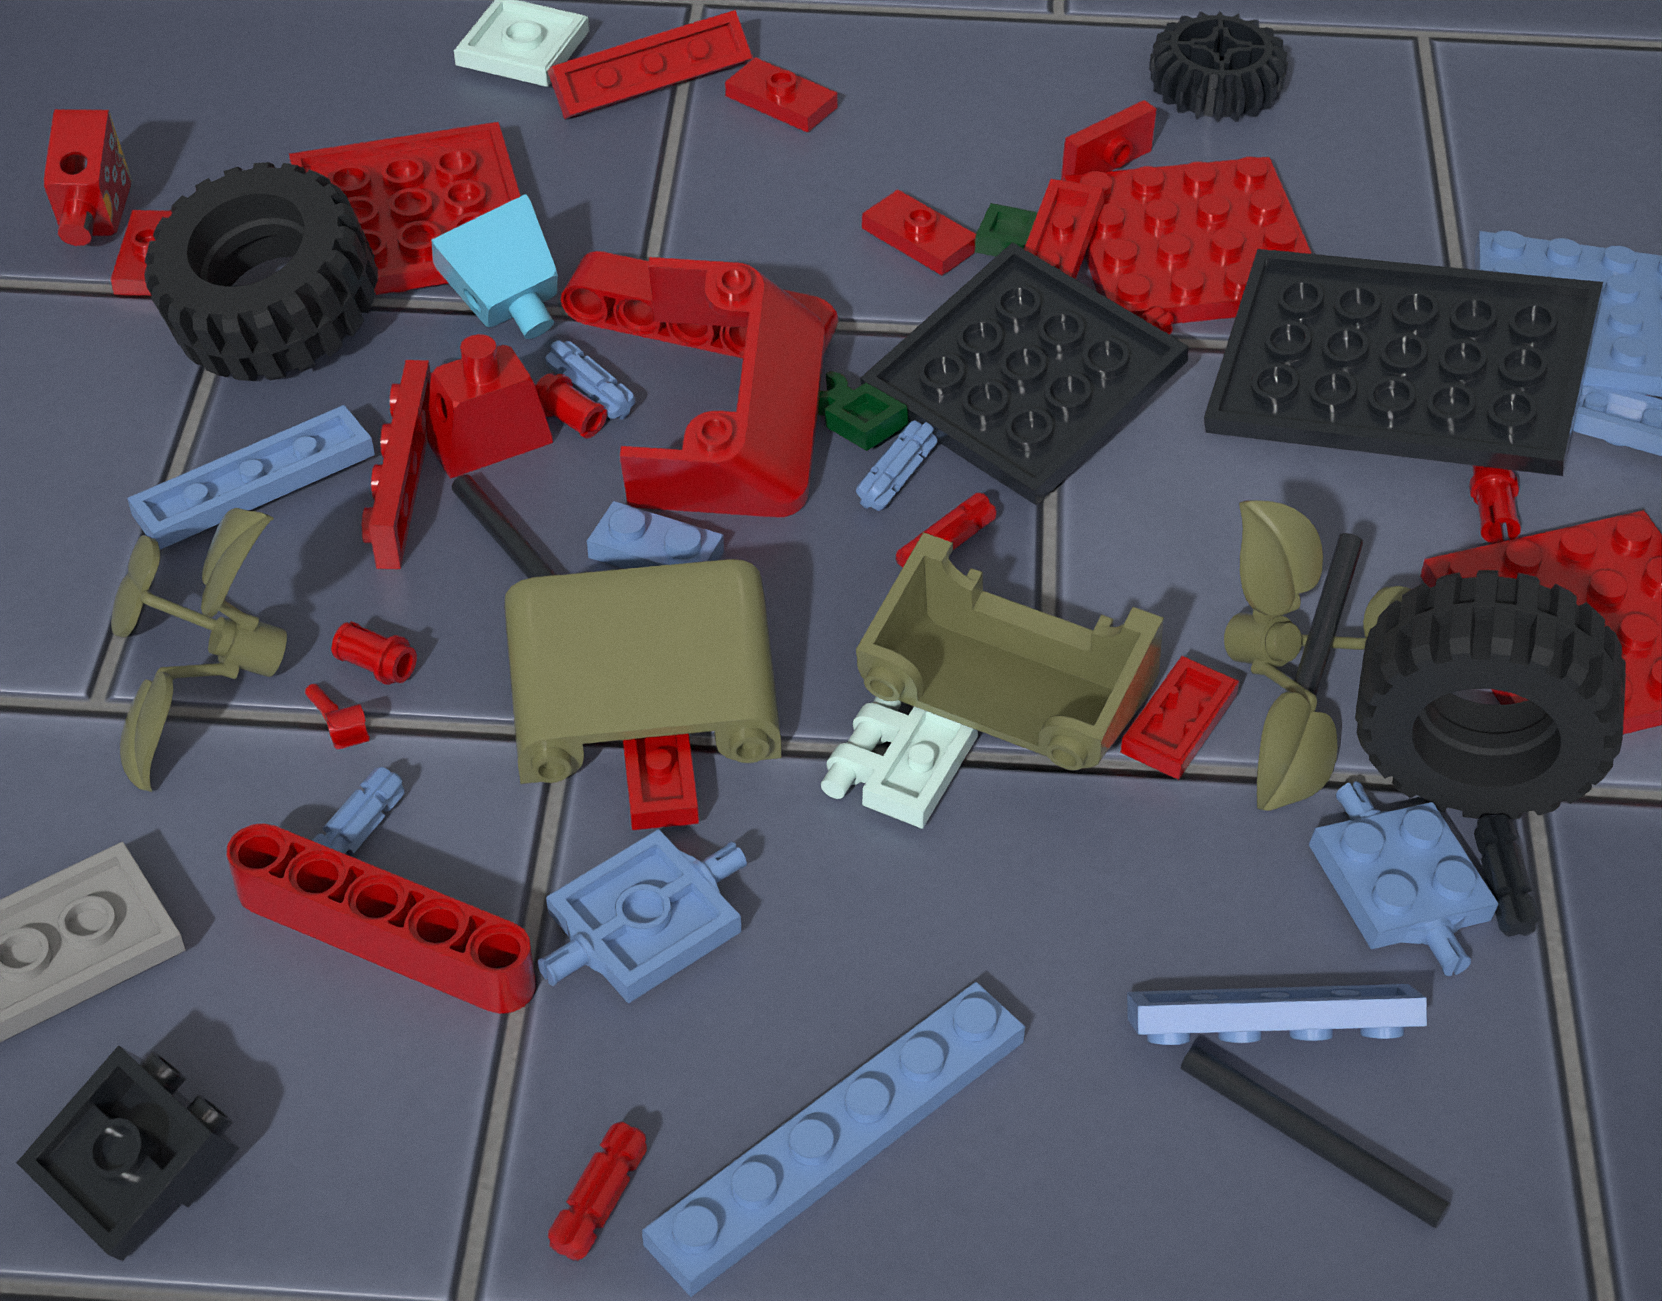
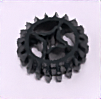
(1218, 66)

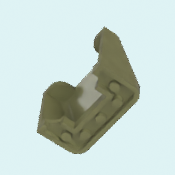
(640, 660)
(1005, 664)

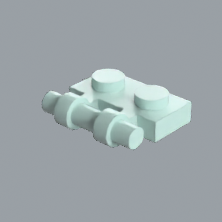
(914, 768)

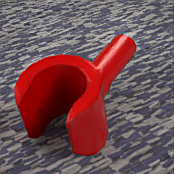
(344, 724)

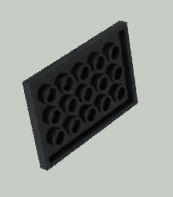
(1407, 360)

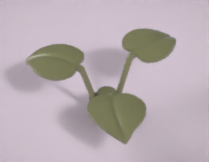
(1277, 562)
(237, 641)

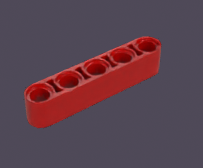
(617, 296)
(383, 918)

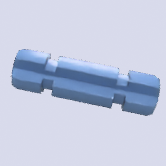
(590, 379)
(896, 465)
(362, 811)

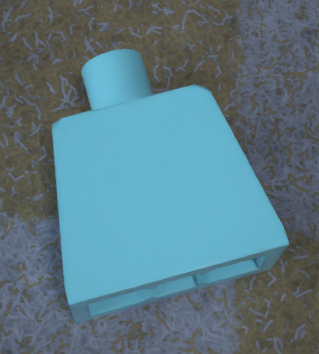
(501, 267)

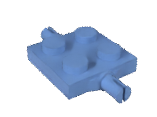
(1403, 876)
(643, 915)

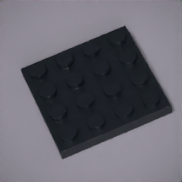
(1027, 371)

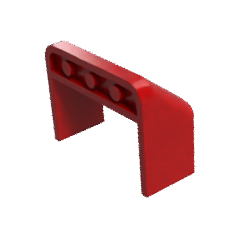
(764, 451)

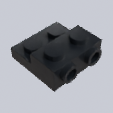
(129, 1150)

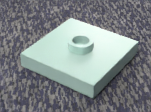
(521, 40)

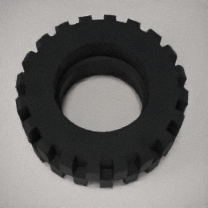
(239, 225)
(1503, 639)

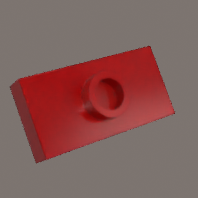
(781, 94)
(1110, 141)
(919, 232)
(130, 264)
(1179, 717)

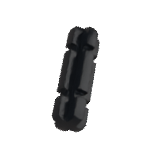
(1506, 875)

